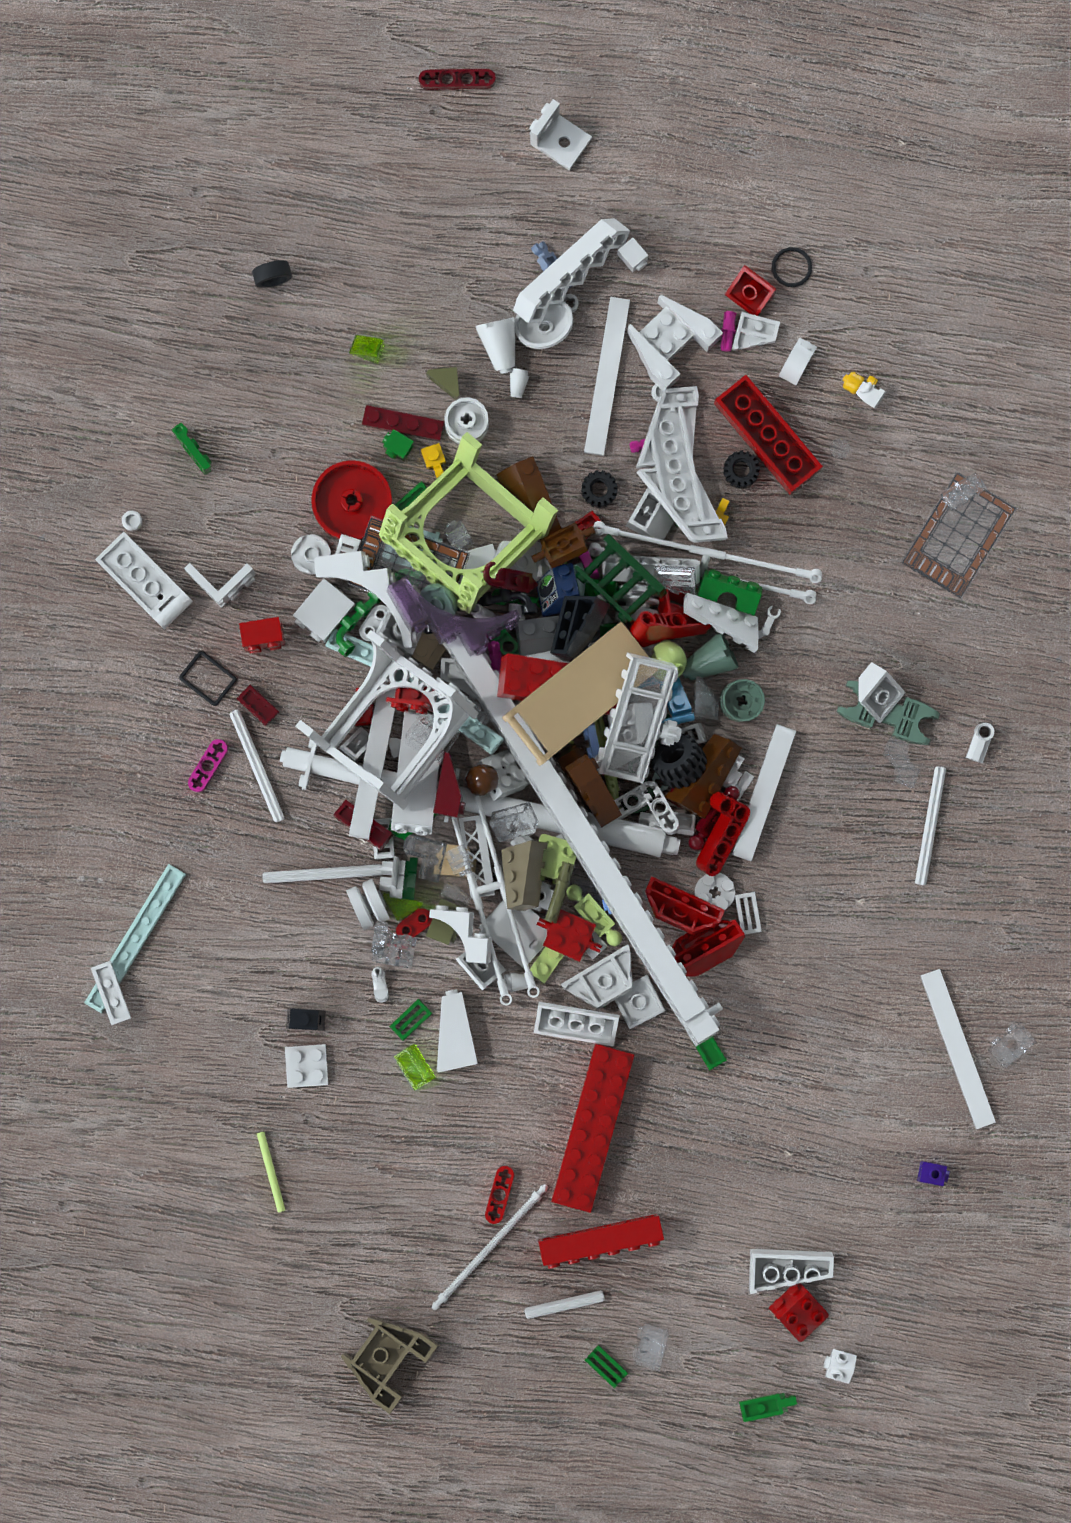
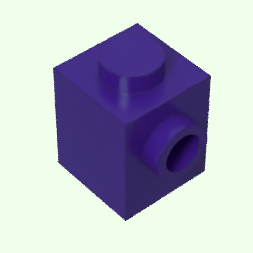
(933, 1173)

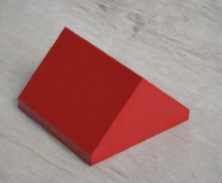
(750, 291)

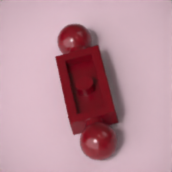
(706, 825)

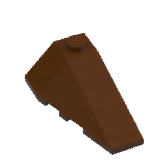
(527, 485)

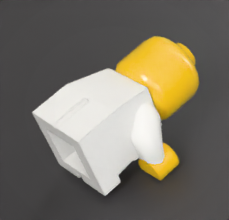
(867, 392)

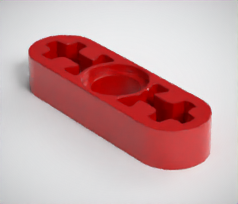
(507, 1190)

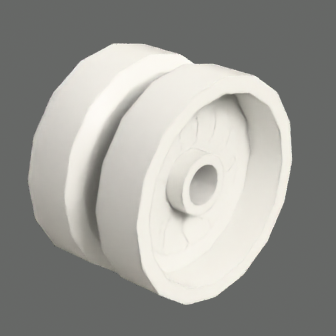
(470, 410)
(368, 904)

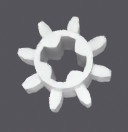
(669, 732)

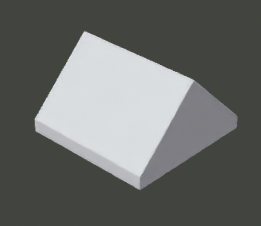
(481, 973)

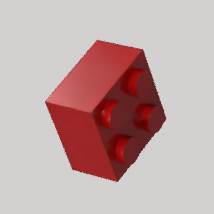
(262, 635)

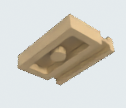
(428, 650)

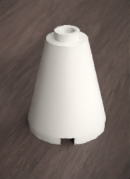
(499, 343)

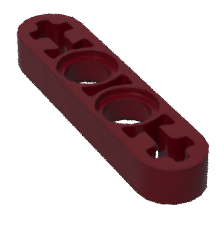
(457, 75)

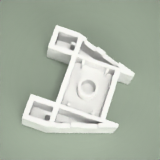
(667, 336)

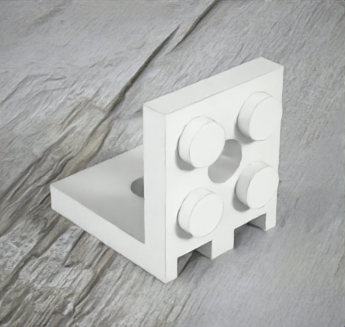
(551, 129)
(230, 590)

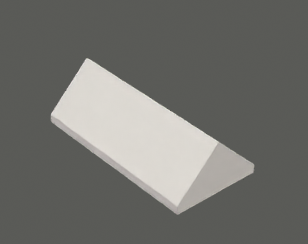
(576, 1024)

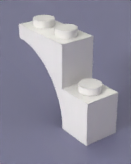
(461, 920)

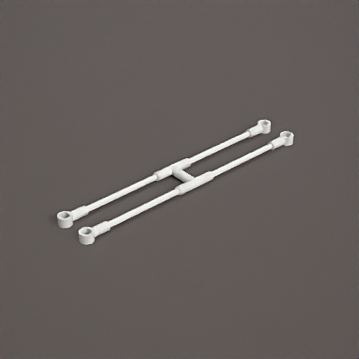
(707, 553)
(499, 884)

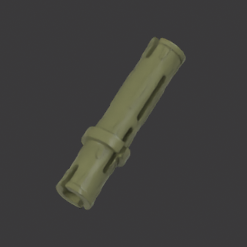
(560, 889)

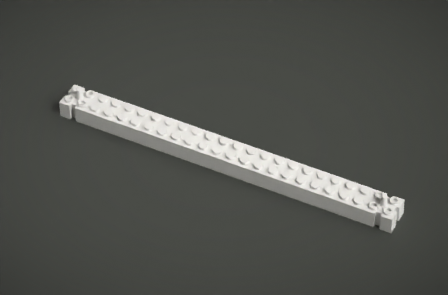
(591, 852)

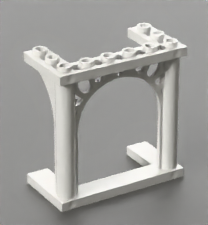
(385, 664)

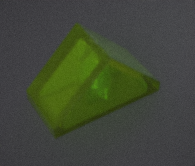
(367, 348)
(402, 907)

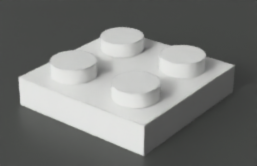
(306, 1066)

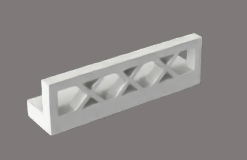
(483, 850)

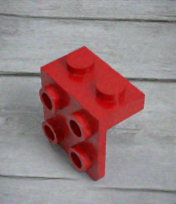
(410, 699)
(799, 1311)

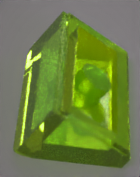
(414, 1067)

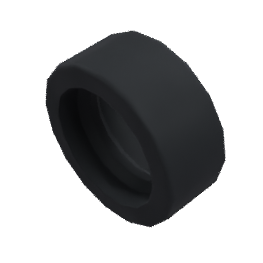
(272, 274)

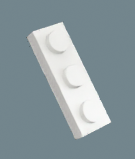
(111, 993)

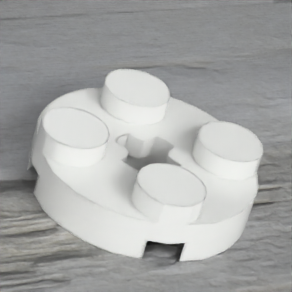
(724, 886)

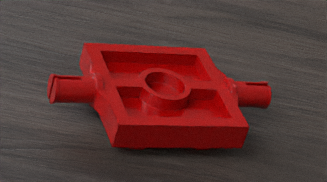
(569, 935)

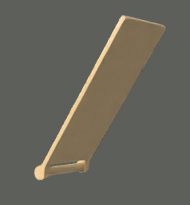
(575, 694)

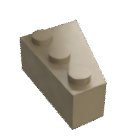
(522, 874)

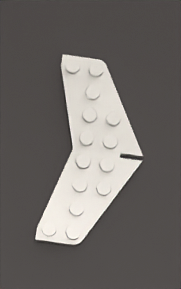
(673, 475)

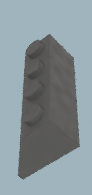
(538, 634)

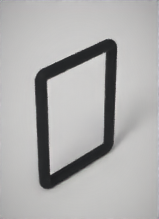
(197, 690)

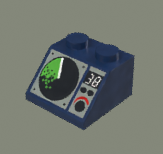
(554, 586)

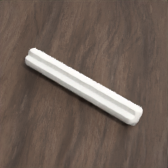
(564, 1304)

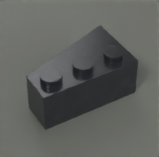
(577, 625)

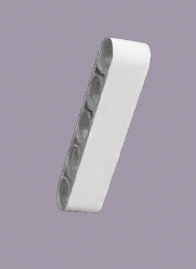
(649, 564)

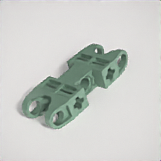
(896, 717)

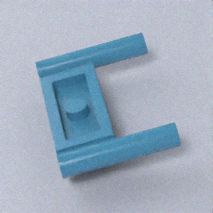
(679, 705)

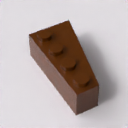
(720, 757)

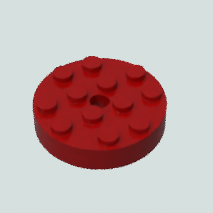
(344, 481)

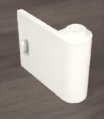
(503, 934)

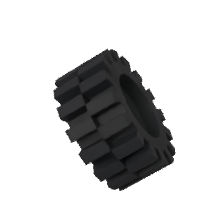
(752, 463)
(608, 480)

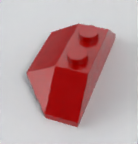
(681, 908)
(708, 948)

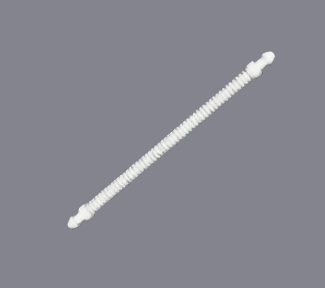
(443, 1297)

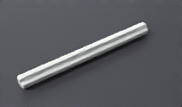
(257, 766)
(930, 825)
(322, 873)

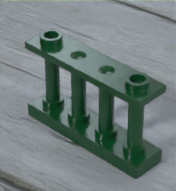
(625, 561)

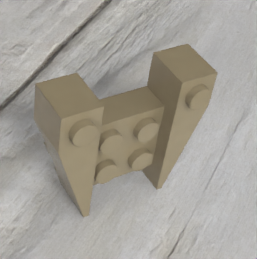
(383, 1355)

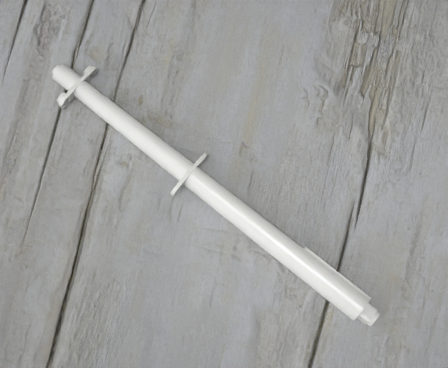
(617, 833)

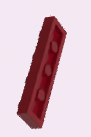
(403, 423)

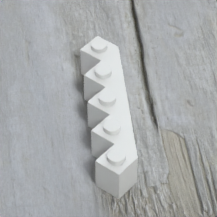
(570, 269)

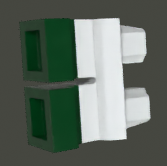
(403, 877)

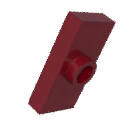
(257, 705)

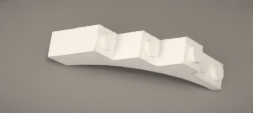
(353, 567)

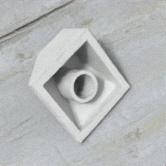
(878, 691)

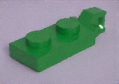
(191, 447)
(766, 1406)

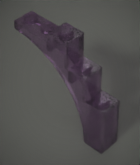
(472, 632)

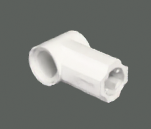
(979, 744)

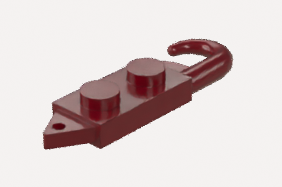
(510, 579)

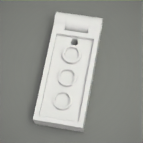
(143, 580)

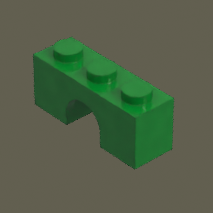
(715, 584)

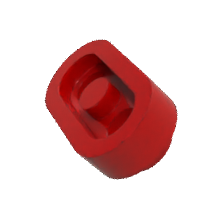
(414, 924)

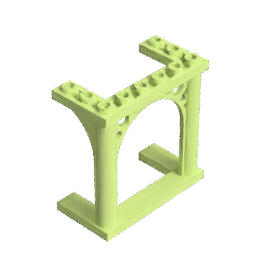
(472, 588)

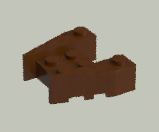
(588, 783)

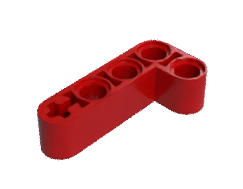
(732, 817)

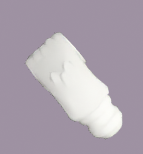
(380, 987)

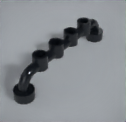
(505, 596)

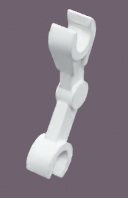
(766, 629)

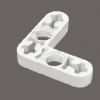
(644, 799)

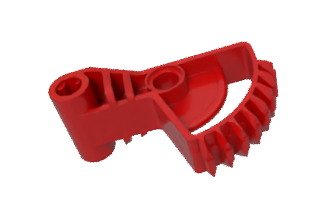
(668, 624)

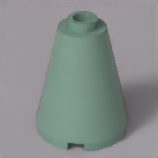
(711, 659)

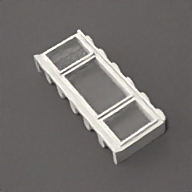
(637, 718)

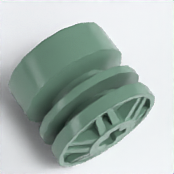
(752, 696)

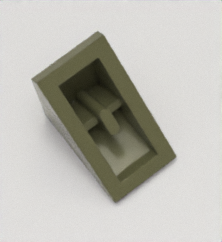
(446, 379)

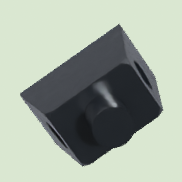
(305, 1019)

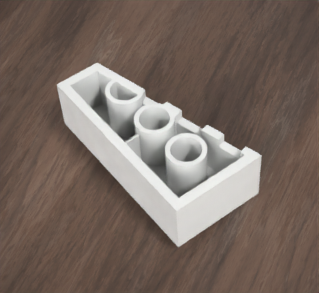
(787, 1268)

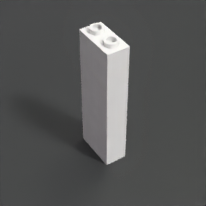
(421, 800)

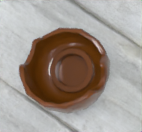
(482, 779)

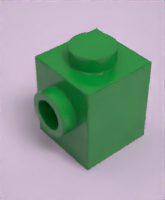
(397, 445)

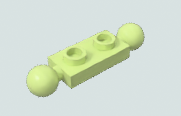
(592, 912)

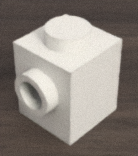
(633, 255)

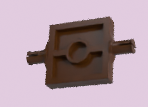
(563, 545)

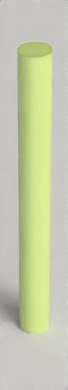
(271, 1171)

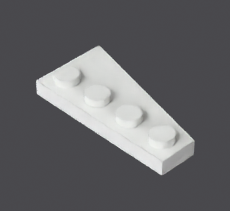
(724, 619)

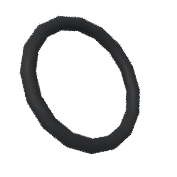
(796, 250)

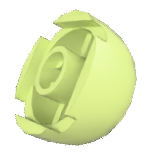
(671, 653)

